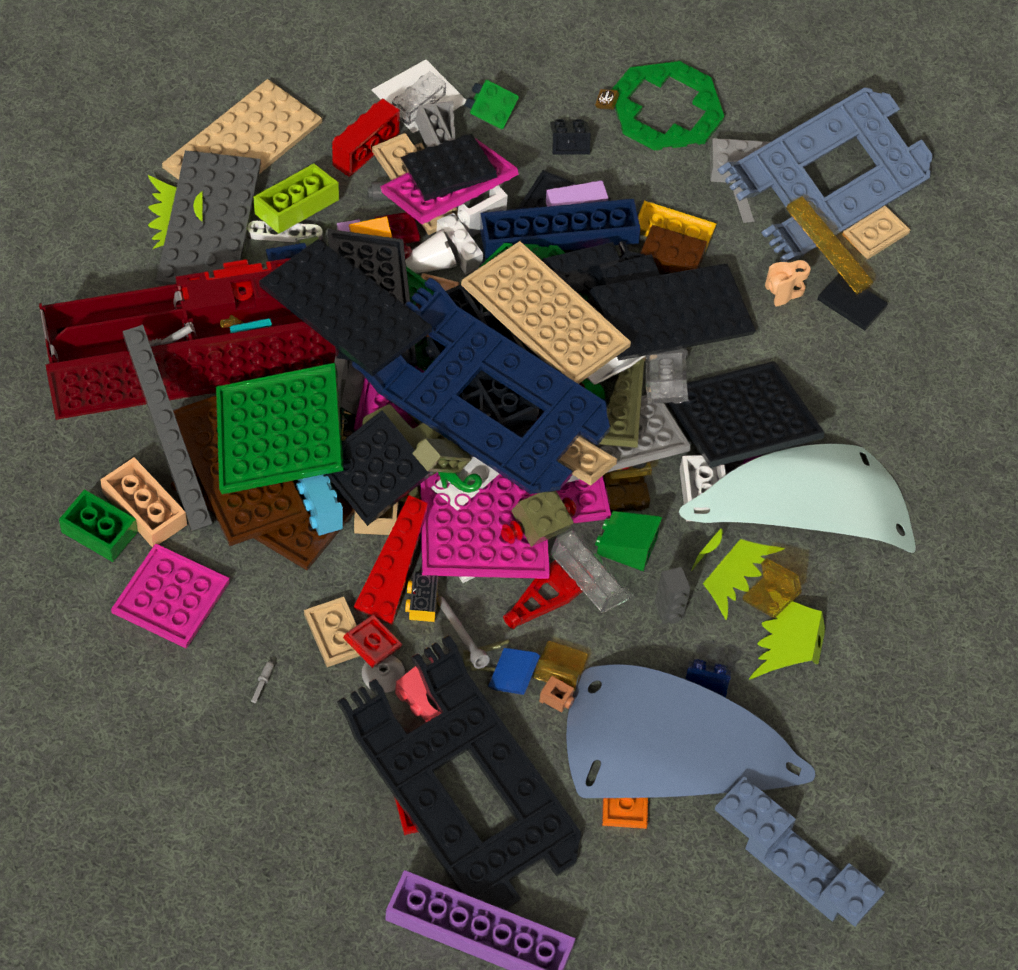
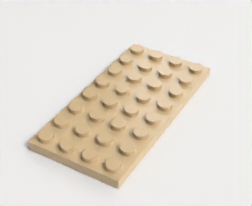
(256, 127)
(545, 313)

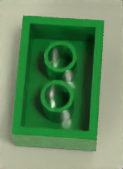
(98, 525)

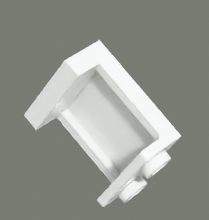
(471, 216)

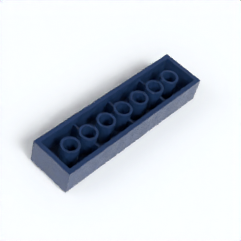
(563, 225)

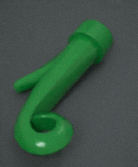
(464, 486)

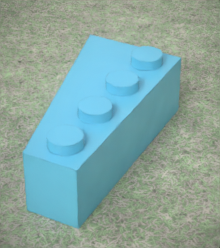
(321, 503)

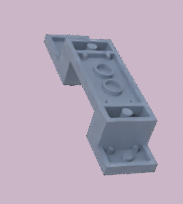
(794, 859)

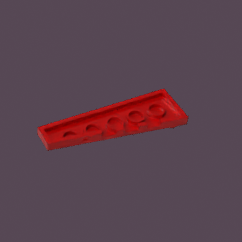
(388, 577)

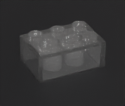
(666, 377)

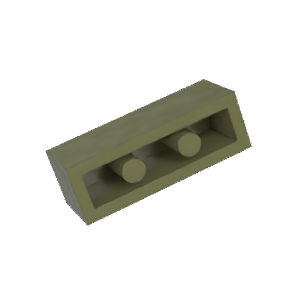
(441, 456)

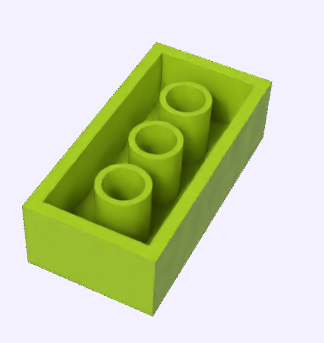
(296, 198)

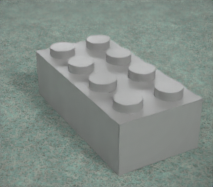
(727, 151)

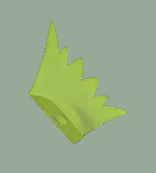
(164, 209)
(733, 568)
(794, 638)

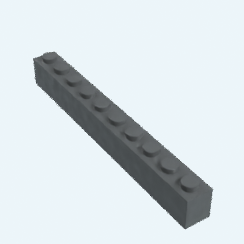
(167, 428)

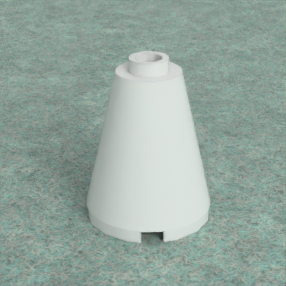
(431, 255)

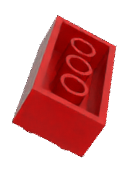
(355, 144)

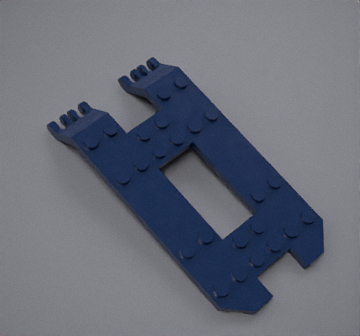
(474, 347)

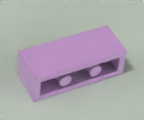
(577, 194)

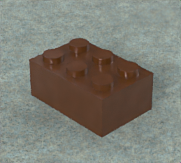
(673, 250)

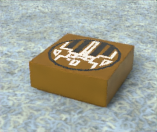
(607, 99)

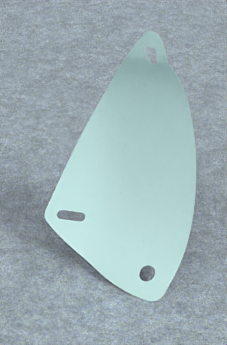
(813, 490)

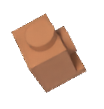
(552, 690)

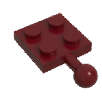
(403, 227)

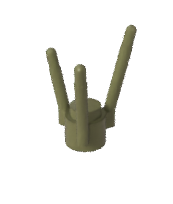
(466, 654)

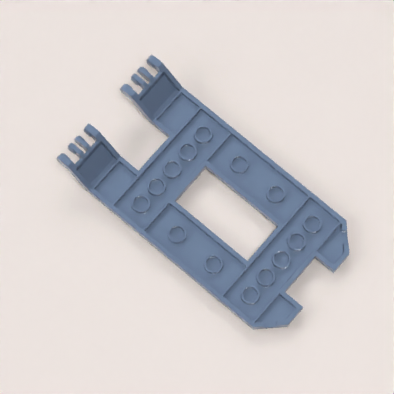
(783, 163)

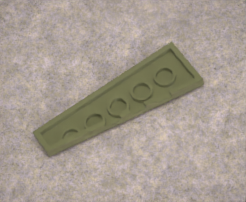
(625, 408)

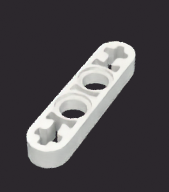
(285, 236)

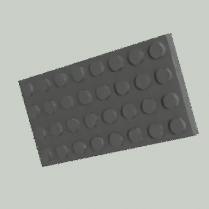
(226, 208)

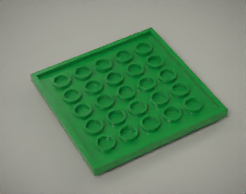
(279, 428)

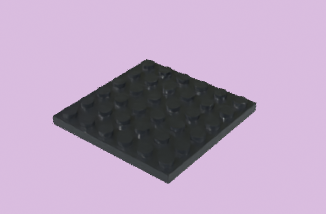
(745, 415)

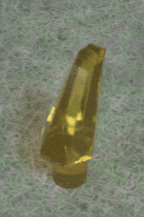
(230, 322)

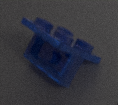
(710, 677)

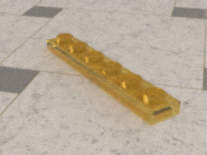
(829, 245)

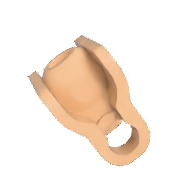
(783, 278)

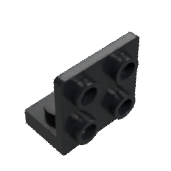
(570, 137)

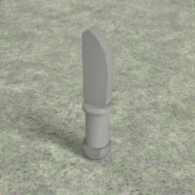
(263, 678)

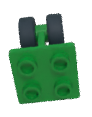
(491, 103)

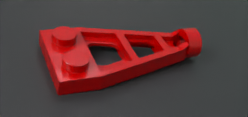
(559, 581)

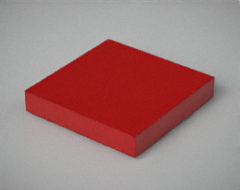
(372, 641)

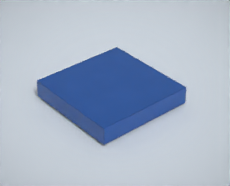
(514, 671)

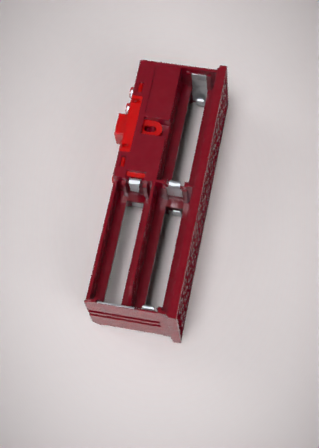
(93, 368)

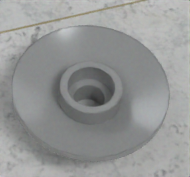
(386, 679)

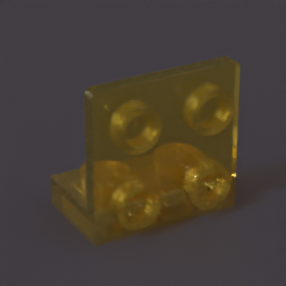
(774, 590)
(562, 663)

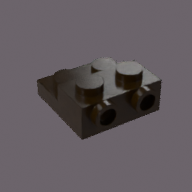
(626, 493)

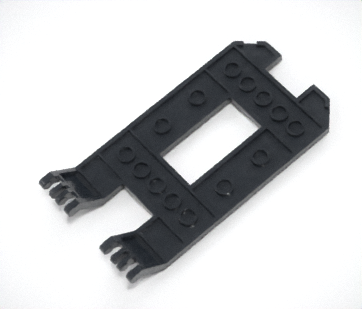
(473, 726)

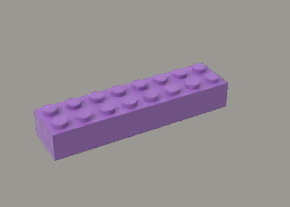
(476, 926)

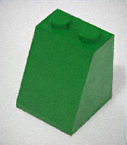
(629, 538)

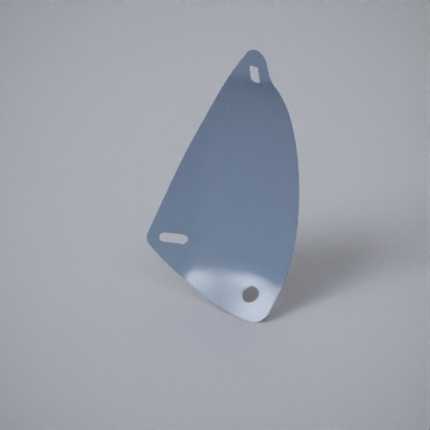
(669, 738)

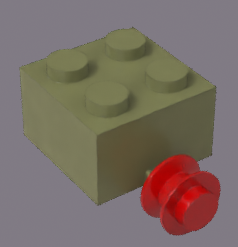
(540, 518)

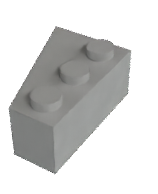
(436, 122)

